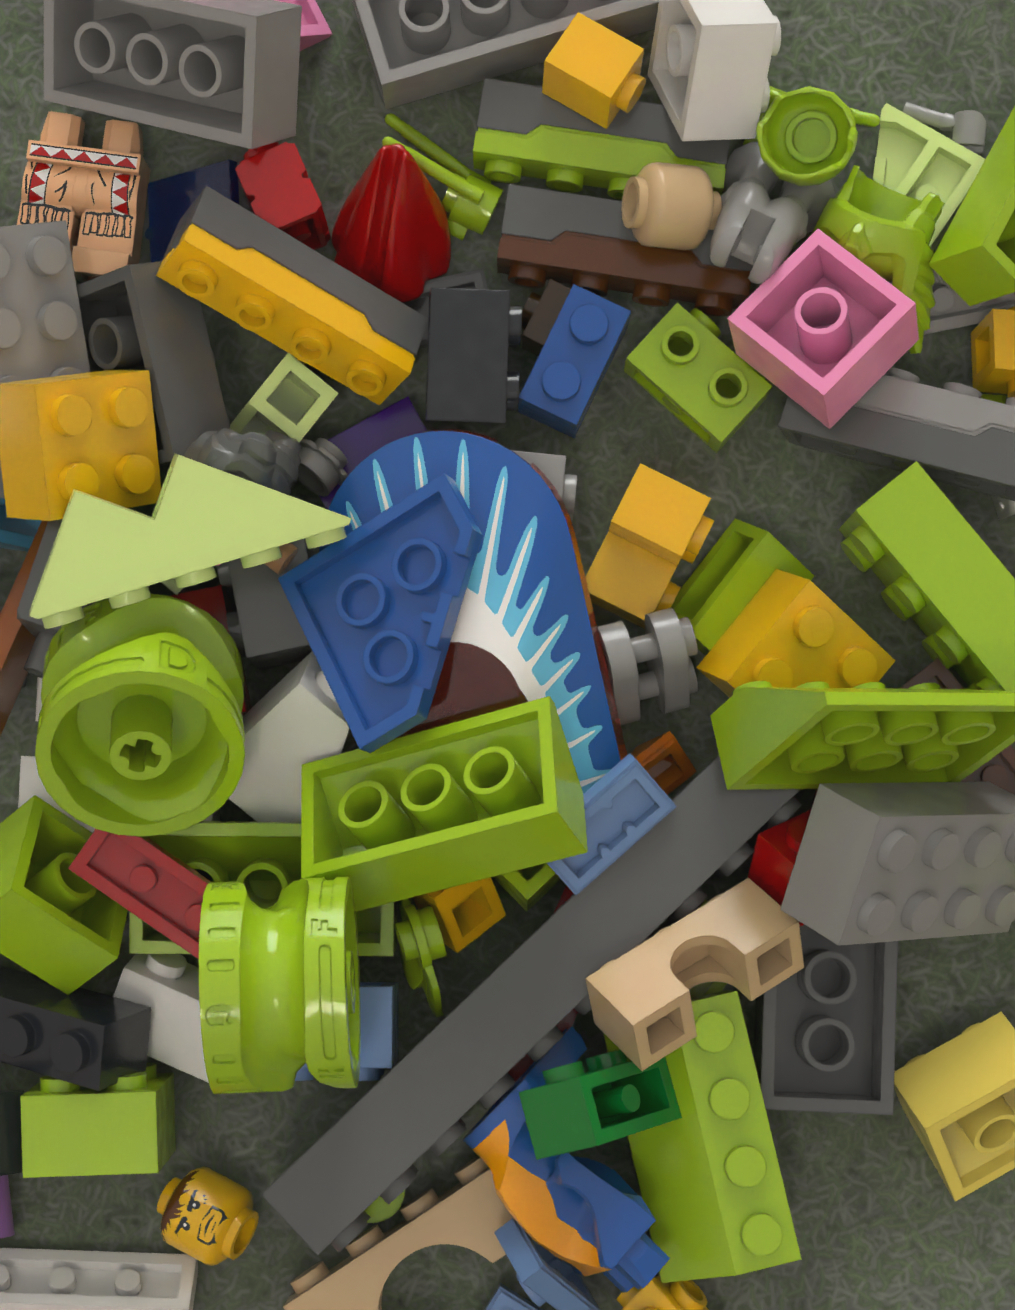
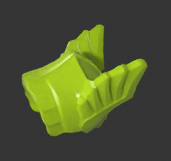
(888, 236)

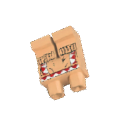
(90, 188)

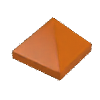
(664, 761)

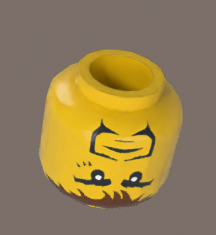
(207, 1216)

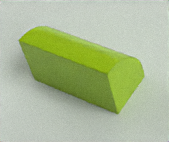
(730, 579)

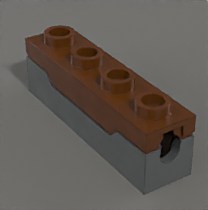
(587, 245)

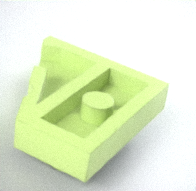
(923, 161)

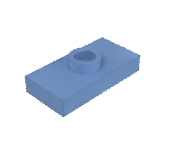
(617, 815)
(543, 1274)

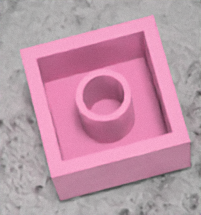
(824, 328)

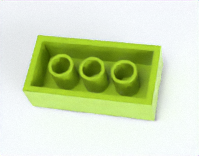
(938, 577)

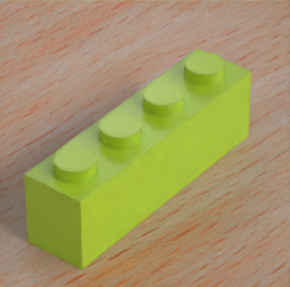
(980, 242)

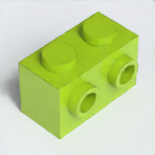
(697, 376)

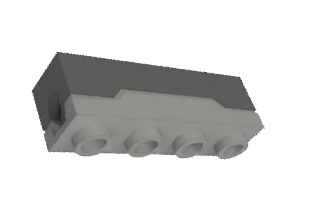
(901, 422)

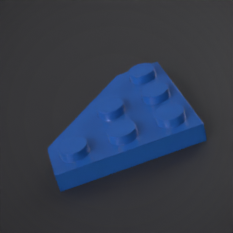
(387, 608)

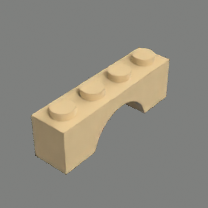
(459, 1217)

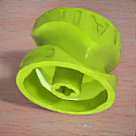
(141, 717)
(279, 986)

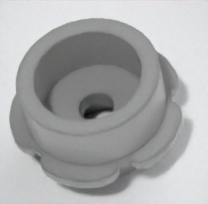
(321, 466)

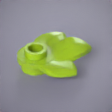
(419, 945)

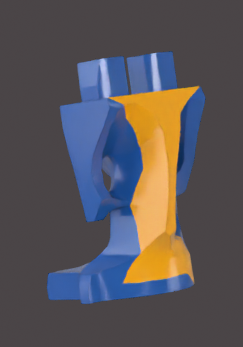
(564, 1200)

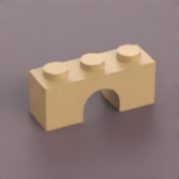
(732, 939)

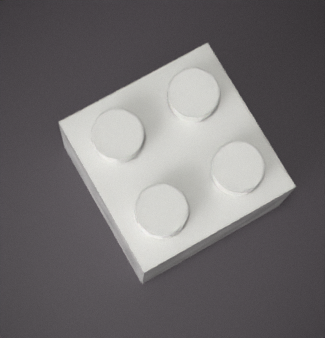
(713, 65)

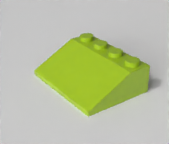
(858, 734)

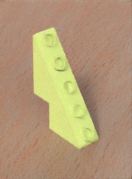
(196, 524)

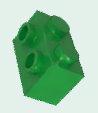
(599, 1105)

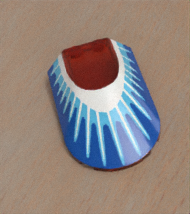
(527, 604)

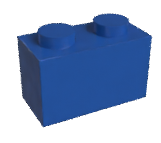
(573, 361)

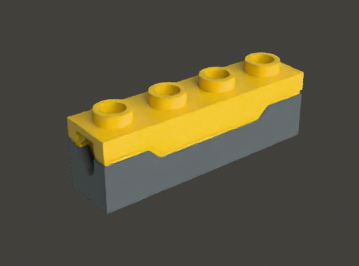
(292, 296)

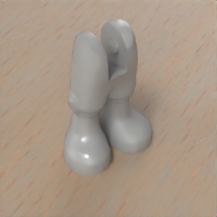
(762, 228)

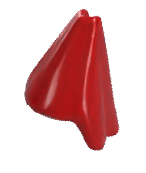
(393, 227)

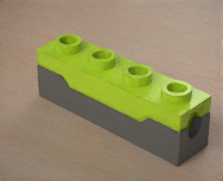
(542, 139)

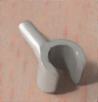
(967, 126)

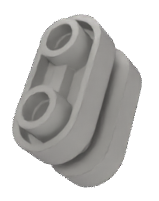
(667, 652)

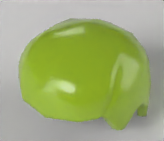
(807, 136)

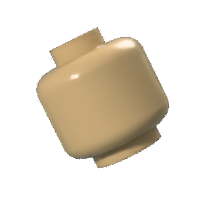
(670, 206)

